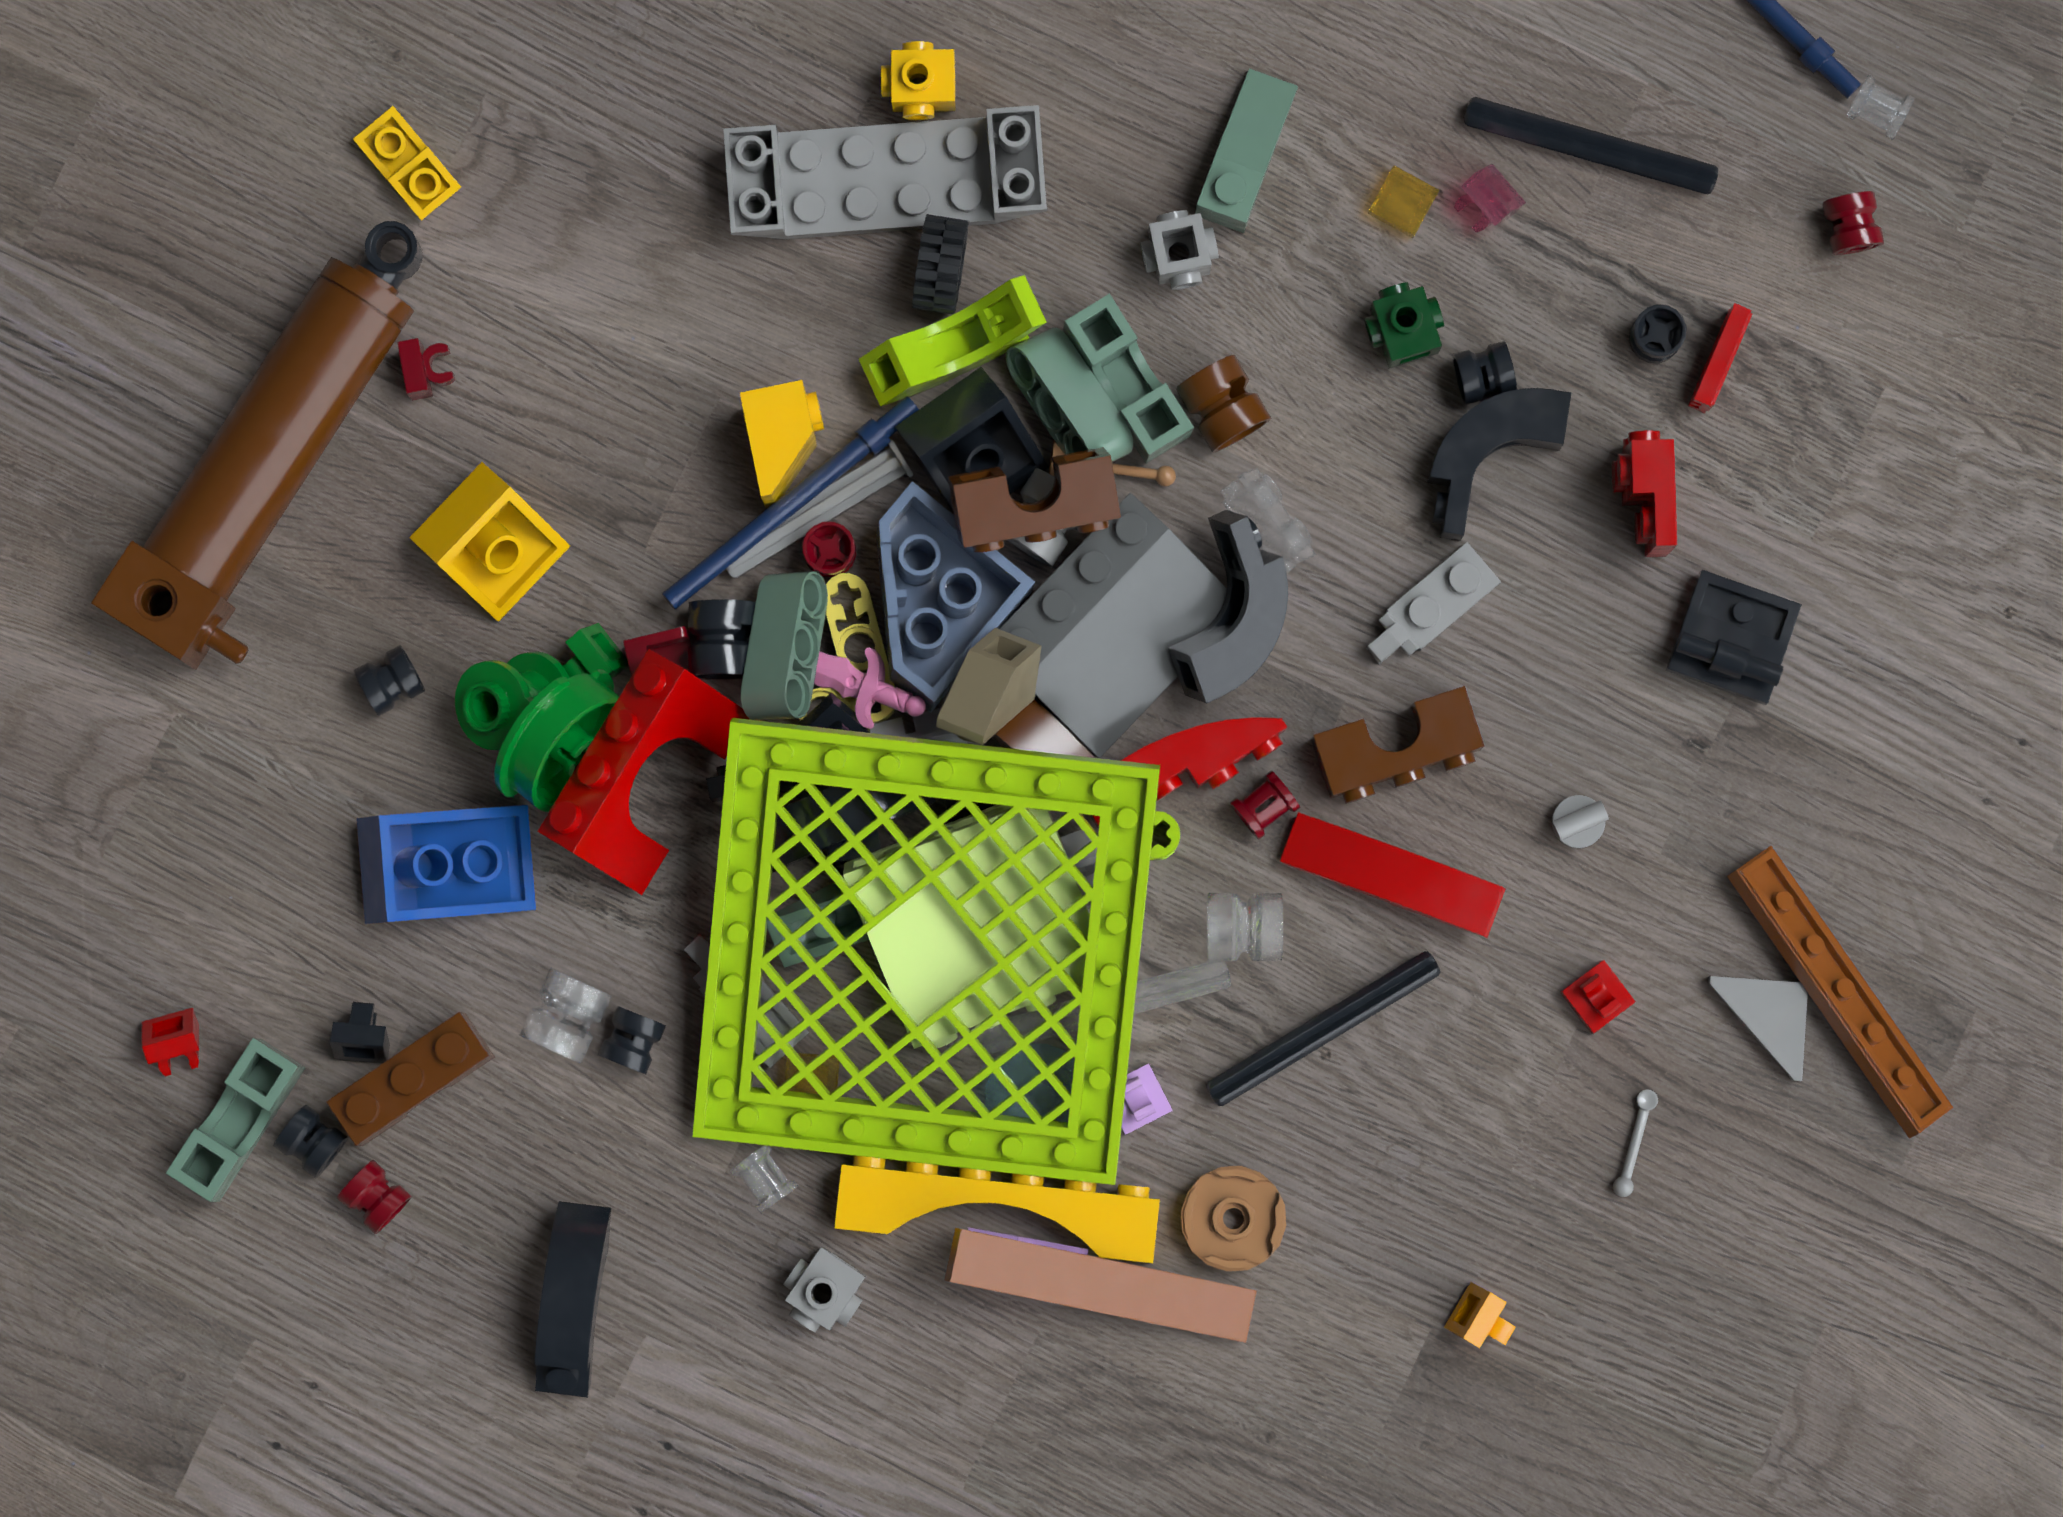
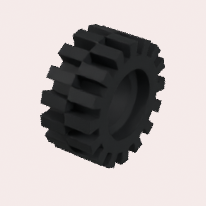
(940, 264)

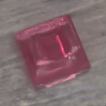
(1492, 195)

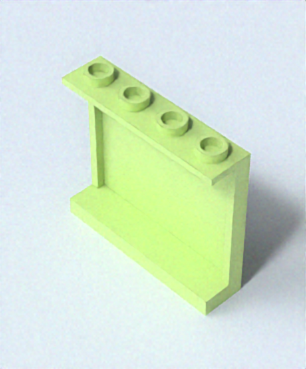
(931, 950)

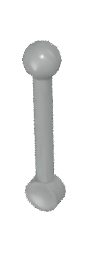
(1646, 1101)

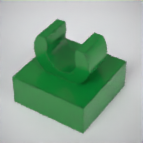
(594, 651)

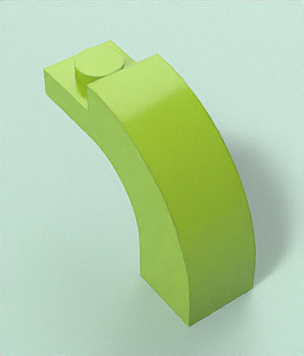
(954, 344)

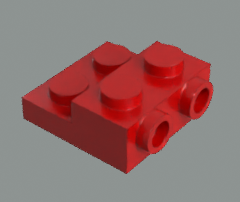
(1648, 479)

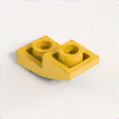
(406, 163)

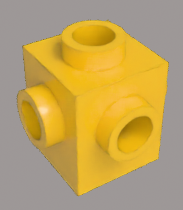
(914, 61)

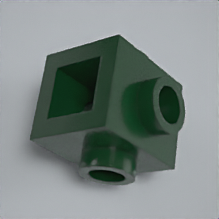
(1405, 343)

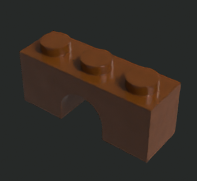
(1080, 497)
(1355, 763)
(410, 1078)

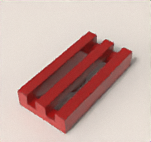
(1720, 358)

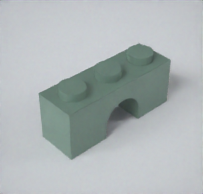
(1117, 363)
(237, 1122)

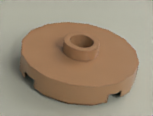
(1262, 1218)

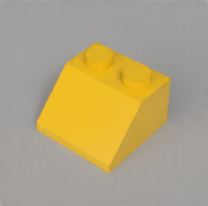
(781, 434)
(490, 541)

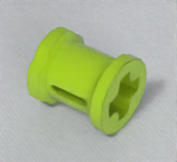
(1171, 836)

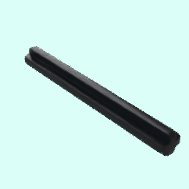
(1591, 145)
(1323, 1028)

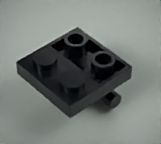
(1734, 637)

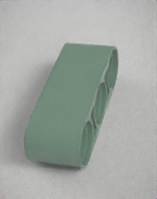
(1067, 395)
(784, 646)

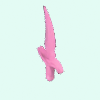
(866, 687)

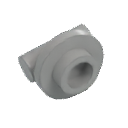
(1579, 821)

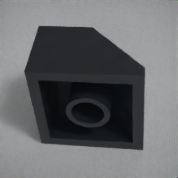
(968, 432)

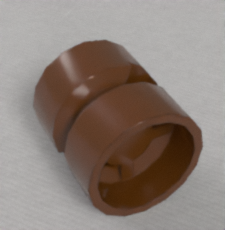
(1223, 403)

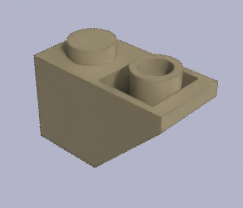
(991, 686)

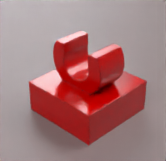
(1597, 996)
(171, 1037)

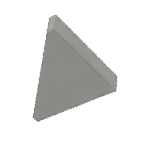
(1772, 1014)

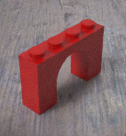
(593, 808)

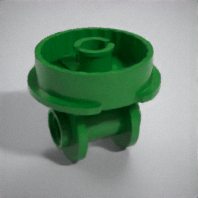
(534, 719)

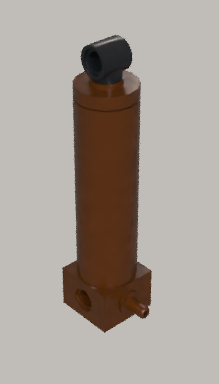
(262, 455)

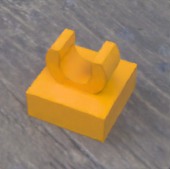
(1478, 1317)

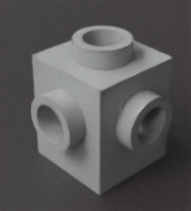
(1179, 230)
(842, 1279)

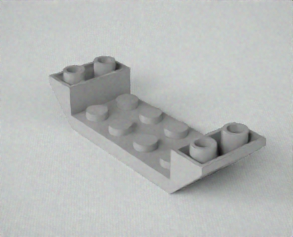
(884, 175)

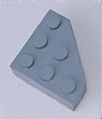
(938, 594)

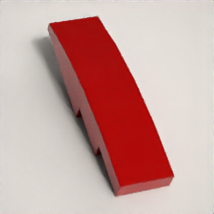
(1392, 875)

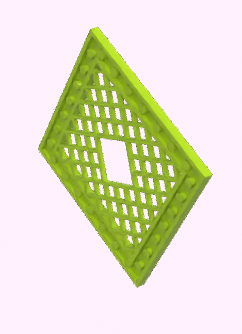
(734, 1111)

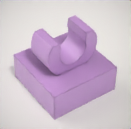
(1143, 1099)

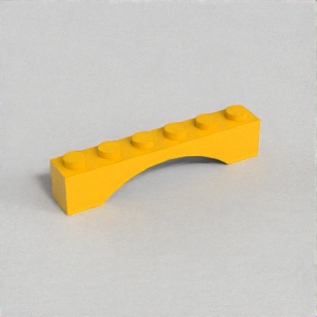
(885, 1199)

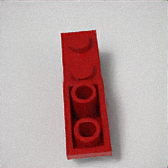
(1208, 752)

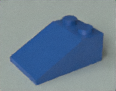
(446, 864)

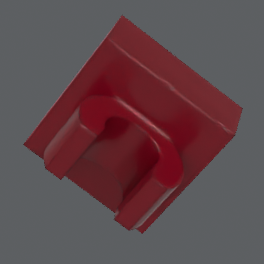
(418, 367)

